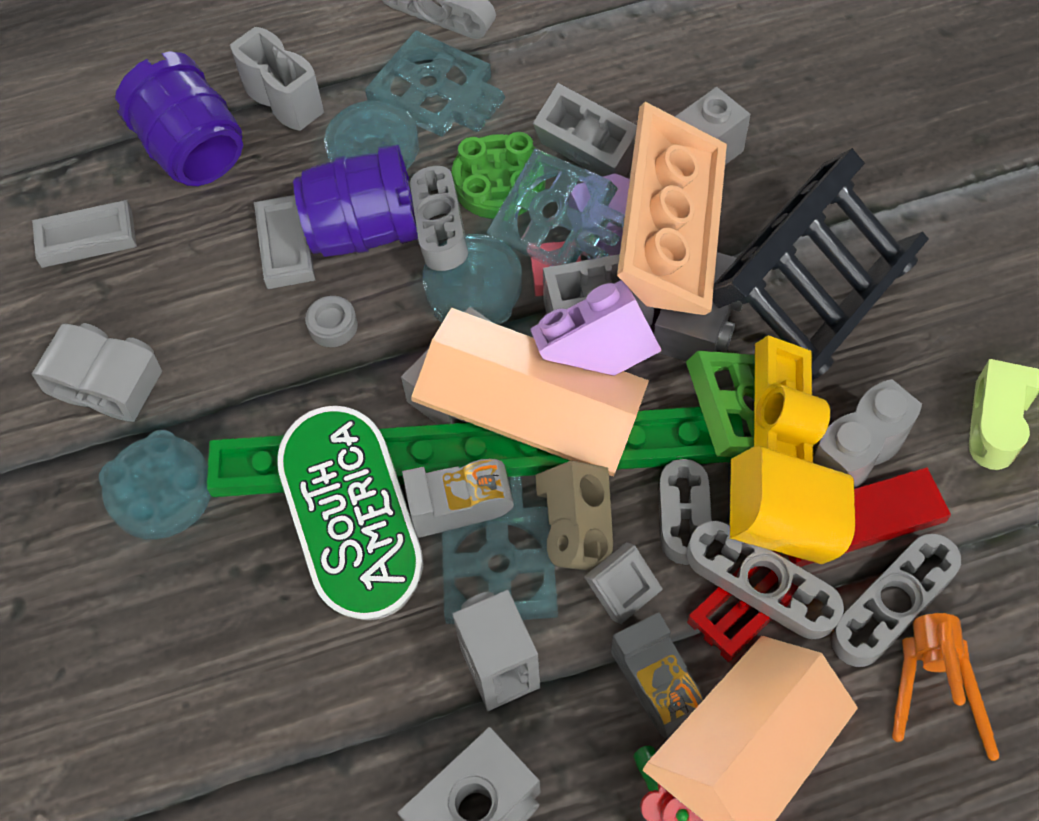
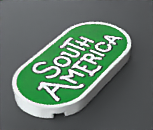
(350, 513)

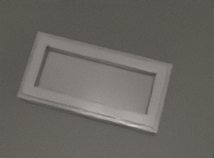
(84, 233)
(282, 243)

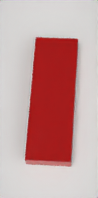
(894, 509)

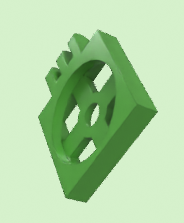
(717, 403)

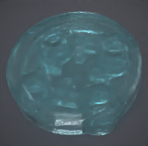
(371, 125)
(485, 281)
(156, 486)

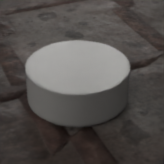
(331, 321)

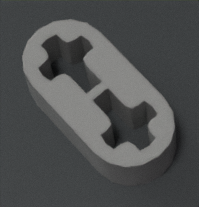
(672, 511)

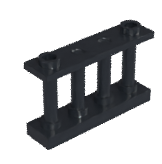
(775, 250)

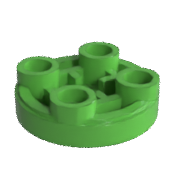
(488, 169)

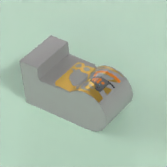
(457, 496)

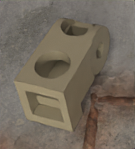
(577, 514)

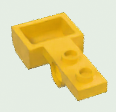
(775, 487)

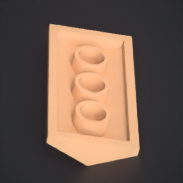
(672, 214)
(507, 387)
(755, 735)

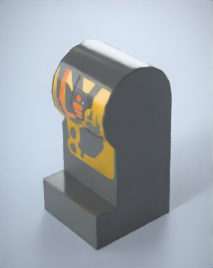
(656, 673)

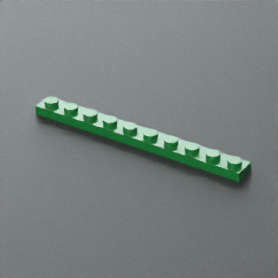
(655, 440)

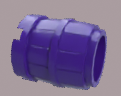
(180, 119)
(356, 203)

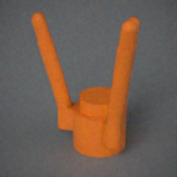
(942, 649)

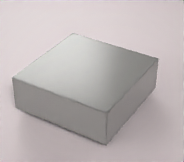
(623, 583)

